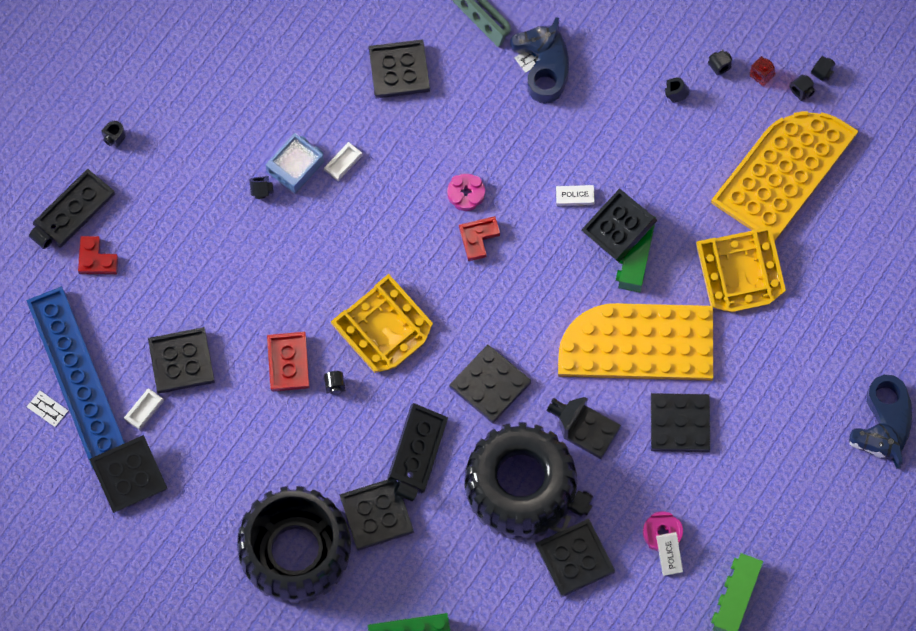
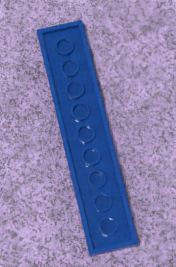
(75, 372)

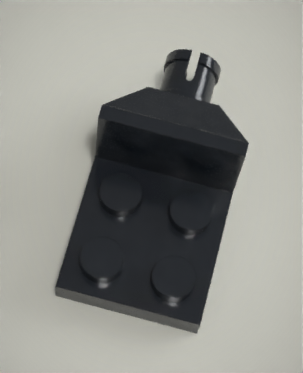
(584, 426)

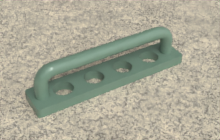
(497, 34)

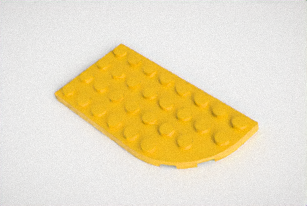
(783, 170)
(639, 343)

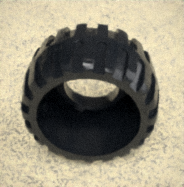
(285, 512)
(528, 513)

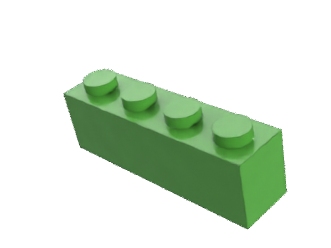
(738, 593)

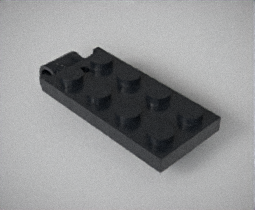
(71, 210)
(416, 451)

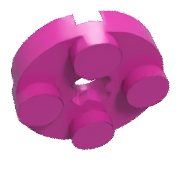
(469, 182)
(654, 524)

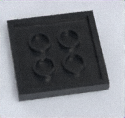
(399, 68)
(619, 225)
(181, 360)
(490, 383)
(680, 422)
(128, 473)
(376, 514)
(575, 557)

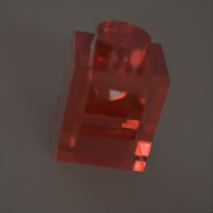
(764, 68)

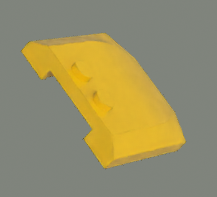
(741, 270)
(384, 326)

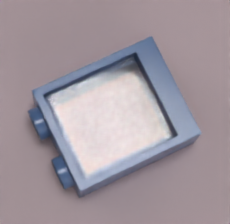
(295, 163)

